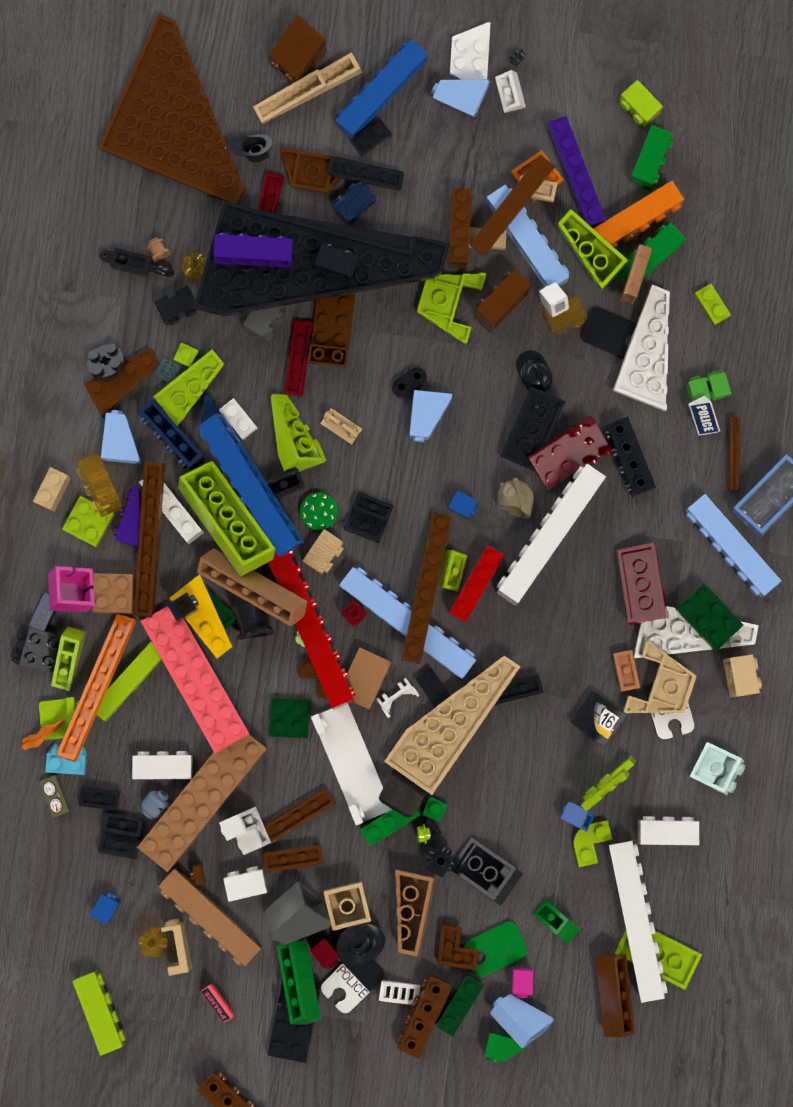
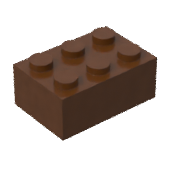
(502, 300)

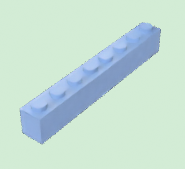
(398, 615)

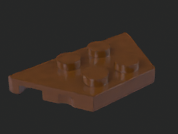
(308, 170)

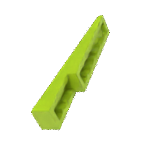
(129, 681)

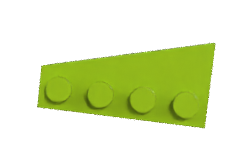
(594, 252)

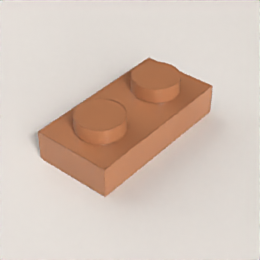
(626, 670)

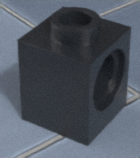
(174, 607)

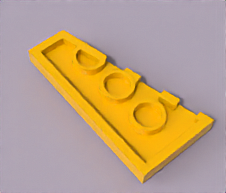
(206, 620)

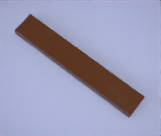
(512, 205)

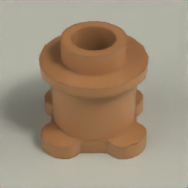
(158, 249)

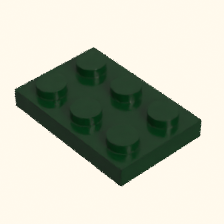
(709, 617)

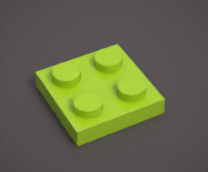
(86, 523)

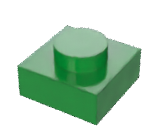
(434, 809)

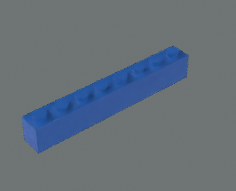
(250, 484)

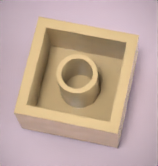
(742, 675)
(347, 905)

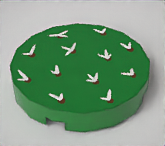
(318, 511)

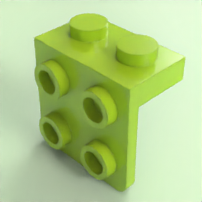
(54, 711)

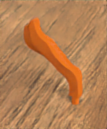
(35, 740)

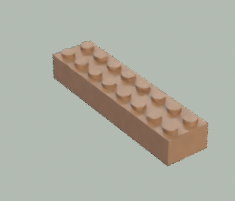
(200, 801)

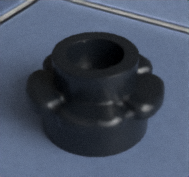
(517, 57)

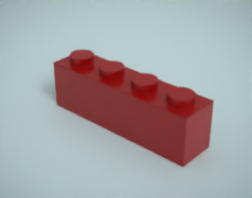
(476, 584)

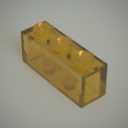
(98, 485)

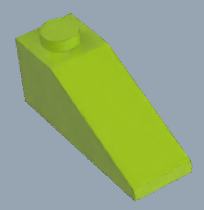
(68, 658)

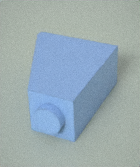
(461, 94)
(426, 413)
(118, 440)
(520, 1019)

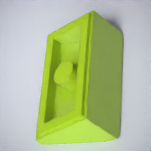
(452, 570)

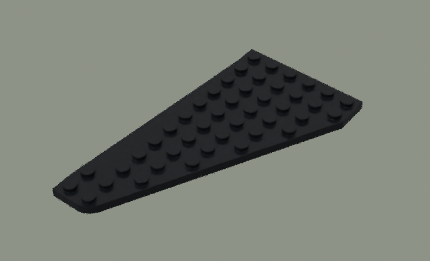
(382, 262)

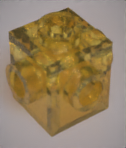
(194, 272)
(149, 949)

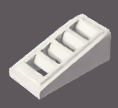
(384, 983)

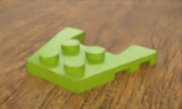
(441, 298)
(607, 783)

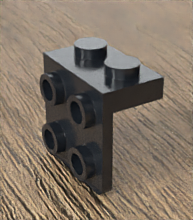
(35, 648)

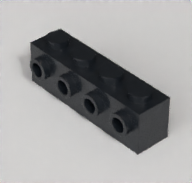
(629, 456)

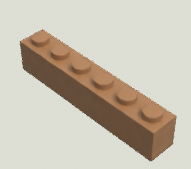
(253, 588)
(210, 917)

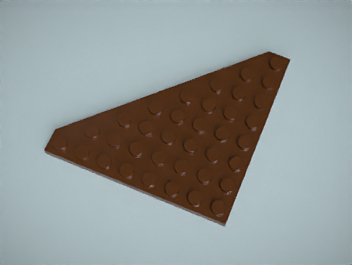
(168, 122)

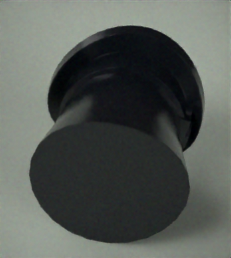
(251, 622)

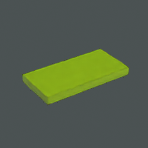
(677, 959)

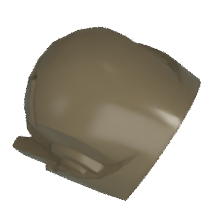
(516, 498)

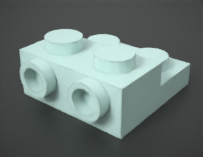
(718, 769)

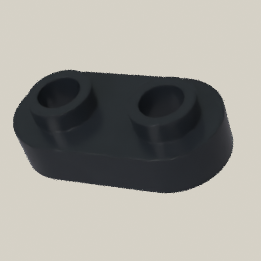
(409, 382)

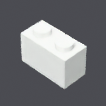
(245, 884)

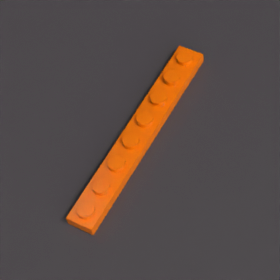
(96, 688)

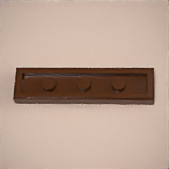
(299, 814)

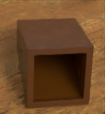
(297, 50)

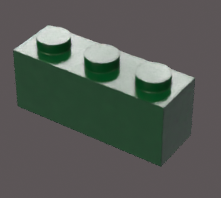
(459, 1004)

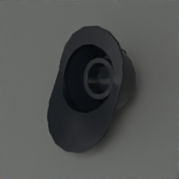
(252, 147)
(534, 370)

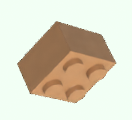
(114, 593)

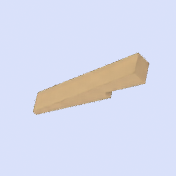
(308, 88)

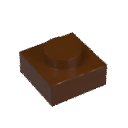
(197, 875)

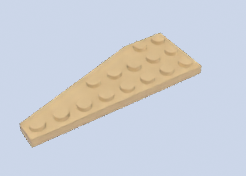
(438, 739)

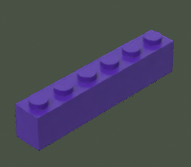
(575, 171)

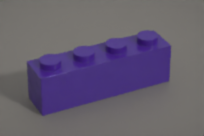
(253, 250)

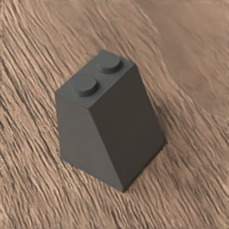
(296, 915)

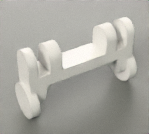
(388, 701)

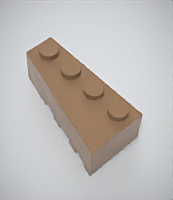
(413, 905)

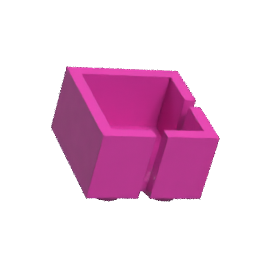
(67, 592)

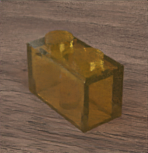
(573, 316)

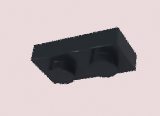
(370, 137)
(99, 798)

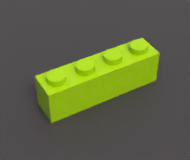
(99, 1012)

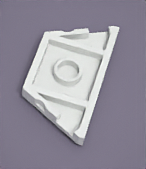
(470, 53)

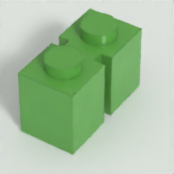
(713, 387)

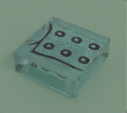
(167, 370)

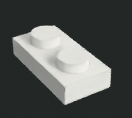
(238, 419)

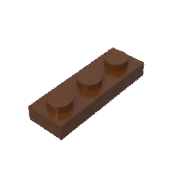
(293, 858)

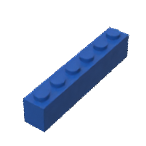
(381, 89)

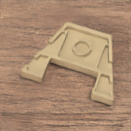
(670, 688)

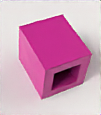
(522, 982)

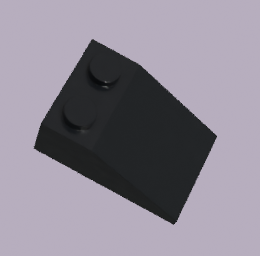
(486, 871)

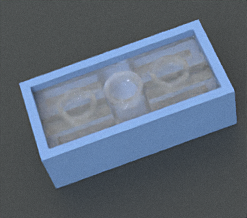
(768, 499)

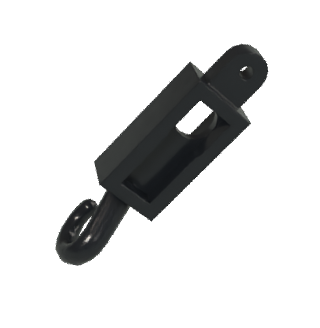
(136, 264)

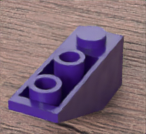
(129, 527)

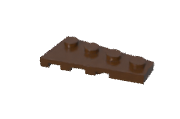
(109, 393)

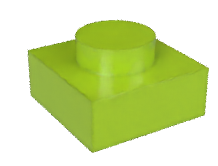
(186, 355)

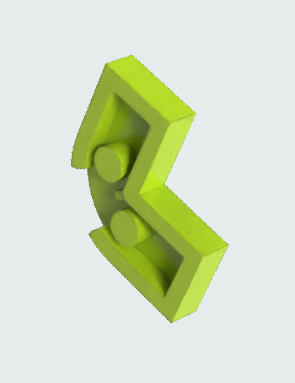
(585, 841)

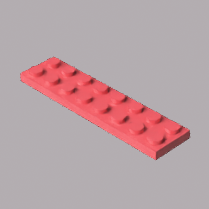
(195, 680)

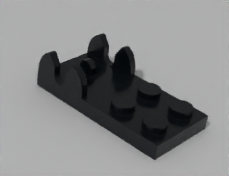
(532, 426)
(287, 1039)

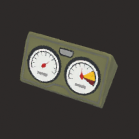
(55, 796)

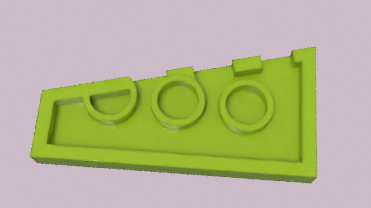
(188, 387)

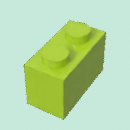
(640, 104)

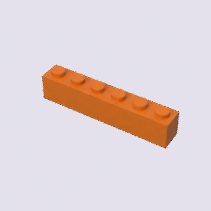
(641, 214)

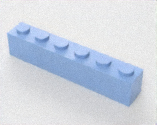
(531, 244)
(733, 546)

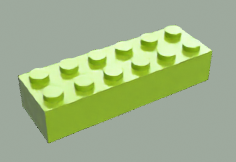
(226, 518)

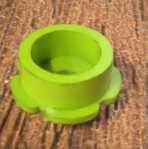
(423, 834)

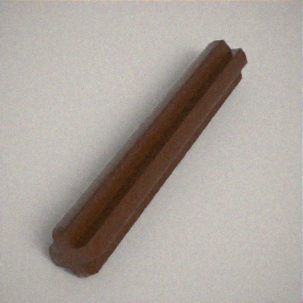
(734, 454)

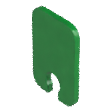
(501, 947)

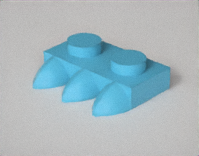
(60, 765)

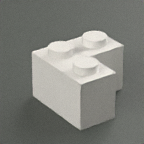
(247, 829)

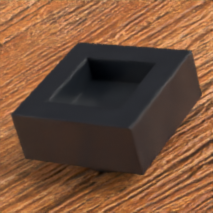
(434, 831)

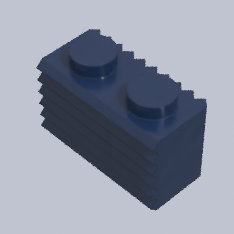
(354, 203)

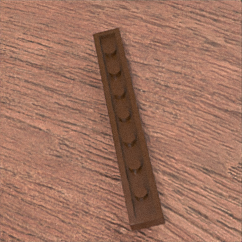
(149, 538)
(426, 588)

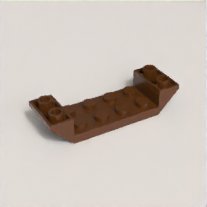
(332, 331)

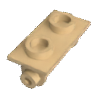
(341, 426)

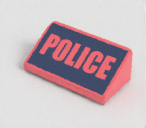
(217, 1002)

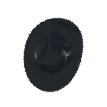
(360, 944)

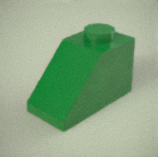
(556, 921)
(500, 1047)

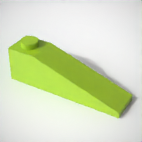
(293, 440)

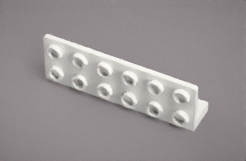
(351, 763)

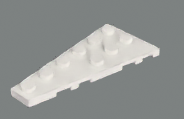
(646, 359)
(677, 636)

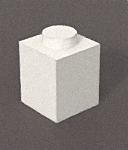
(554, 299)

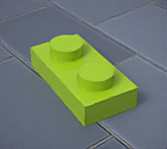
(712, 304)

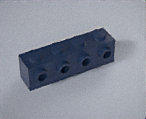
(167, 430)

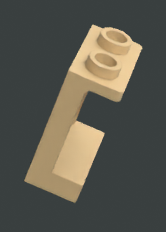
(182, 947)

